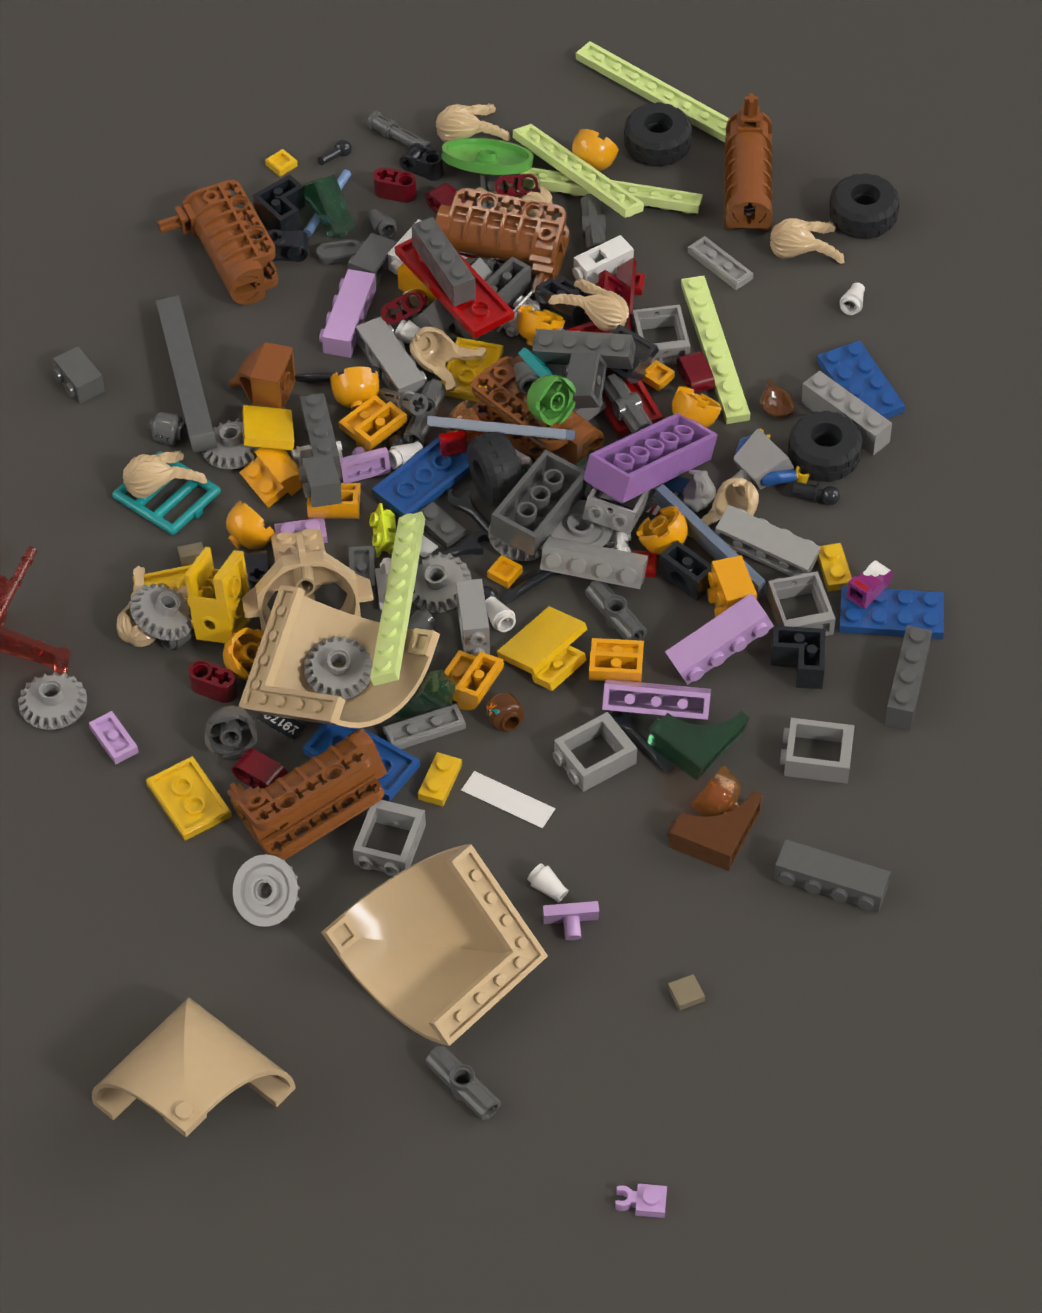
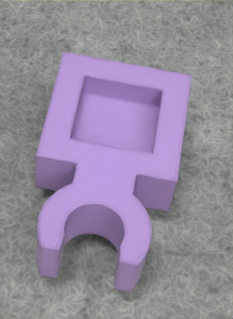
(648, 1200)

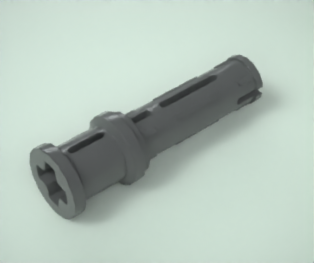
(391, 129)
(406, 401)

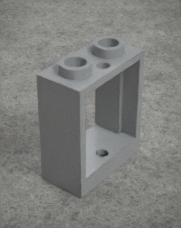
(666, 317)
(618, 519)
(803, 584)
(473, 617)
(604, 725)
(817, 768)
(395, 816)

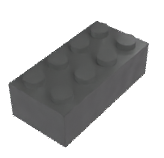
(538, 503)

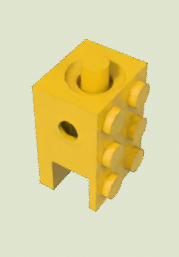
(217, 596)

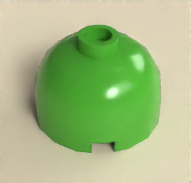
(551, 399)

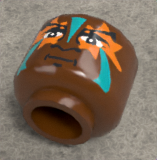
(505, 712)

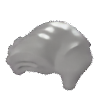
(699, 491)

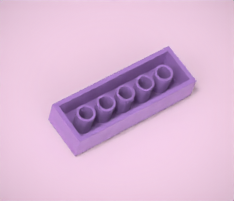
(650, 457)

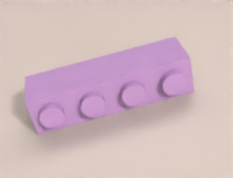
(348, 311)
(719, 639)
(656, 699)

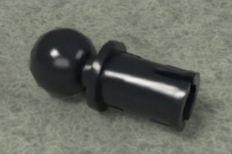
(829, 495)

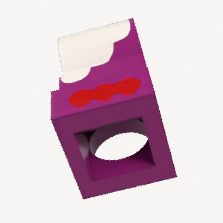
(869, 584)

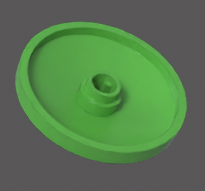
(487, 156)

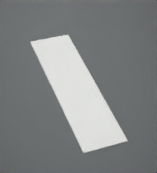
(508, 799)

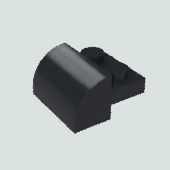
(551, 287)
(644, 354)

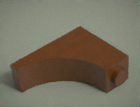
(715, 837)

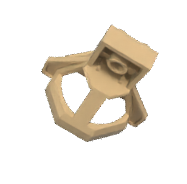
(304, 564)

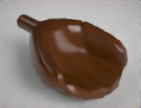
(776, 401)

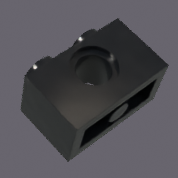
(685, 570)

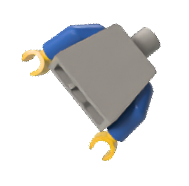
(764, 462)

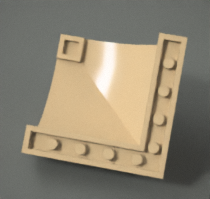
(278, 677)
(437, 944)
(189, 1069)

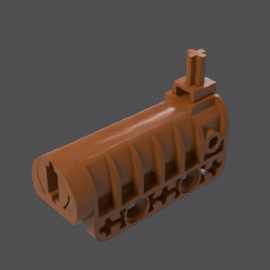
(748, 168)
(507, 234)
(229, 238)
(509, 405)
(312, 795)

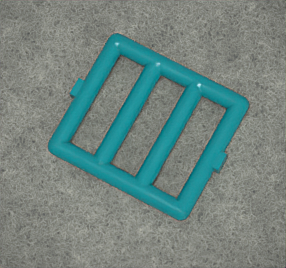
(155, 517)

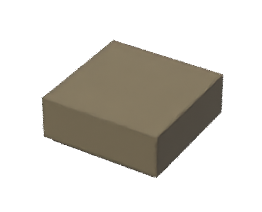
(189, 552)
(686, 992)

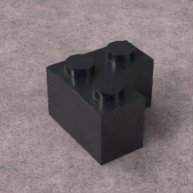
(280, 204)
(801, 649)

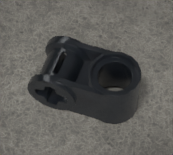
(423, 162)
(290, 245)
(256, 565)

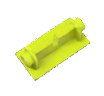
(383, 526)

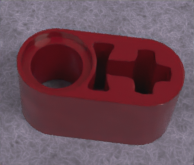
(511, 179)
(395, 185)
(441, 195)
(408, 308)
(695, 372)
(212, 681)
(257, 769)

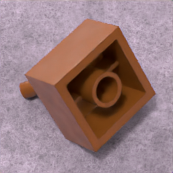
(267, 375)

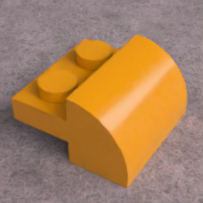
(373, 422)
(272, 475)
(346, 510)
(616, 660)
(473, 677)

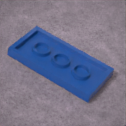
(859, 374)
(421, 480)
(893, 612)
(397, 762)

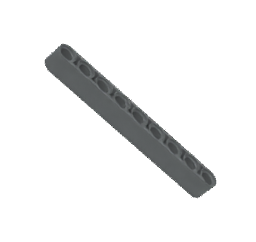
(186, 374)

